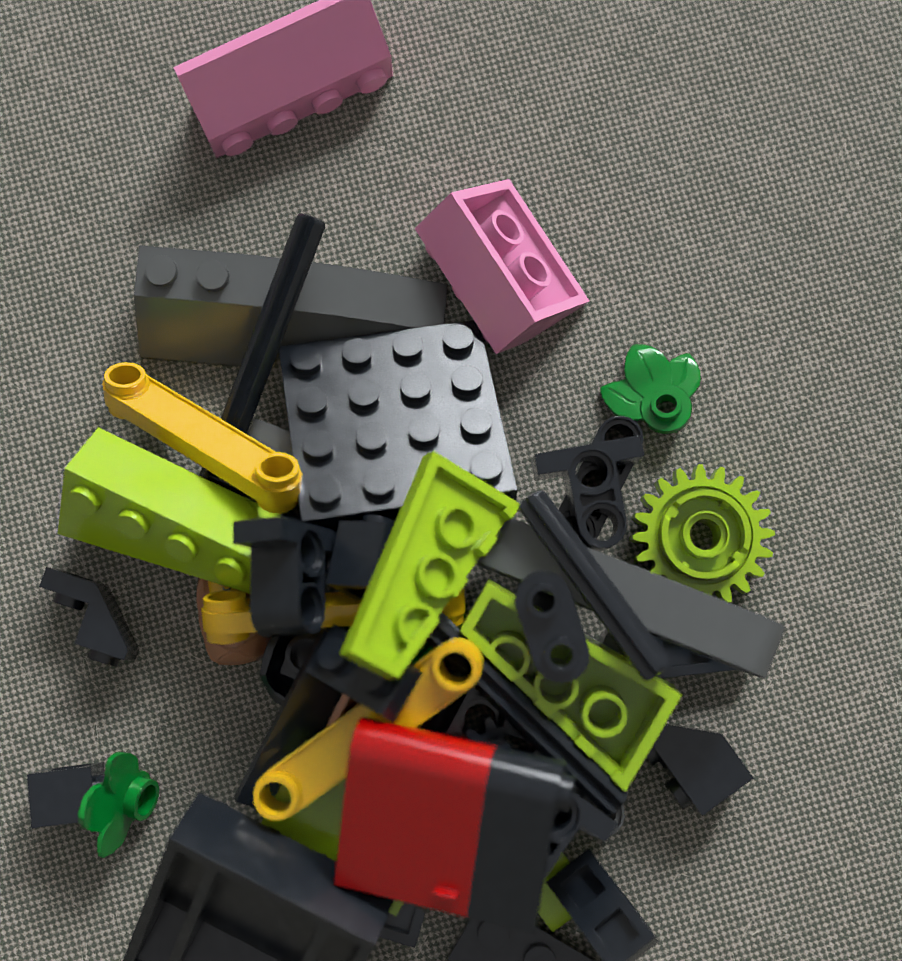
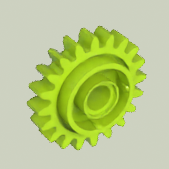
(726, 514)

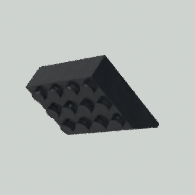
(250, 896)

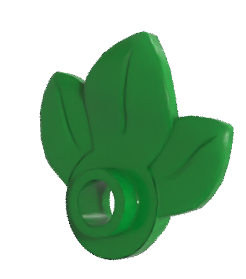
(652, 381)
(118, 801)

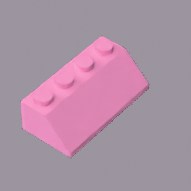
(286, 72)

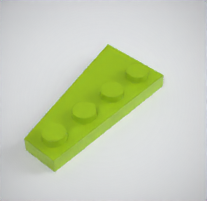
(425, 563)

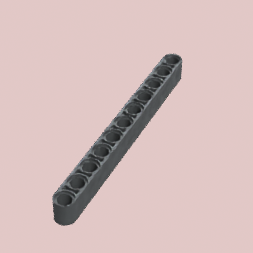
(663, 606)

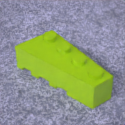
(155, 511)
(603, 710)

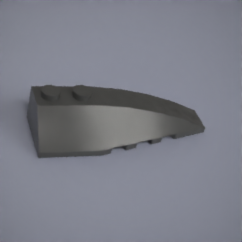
(208, 303)

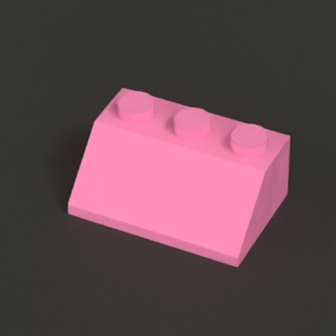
(500, 263)

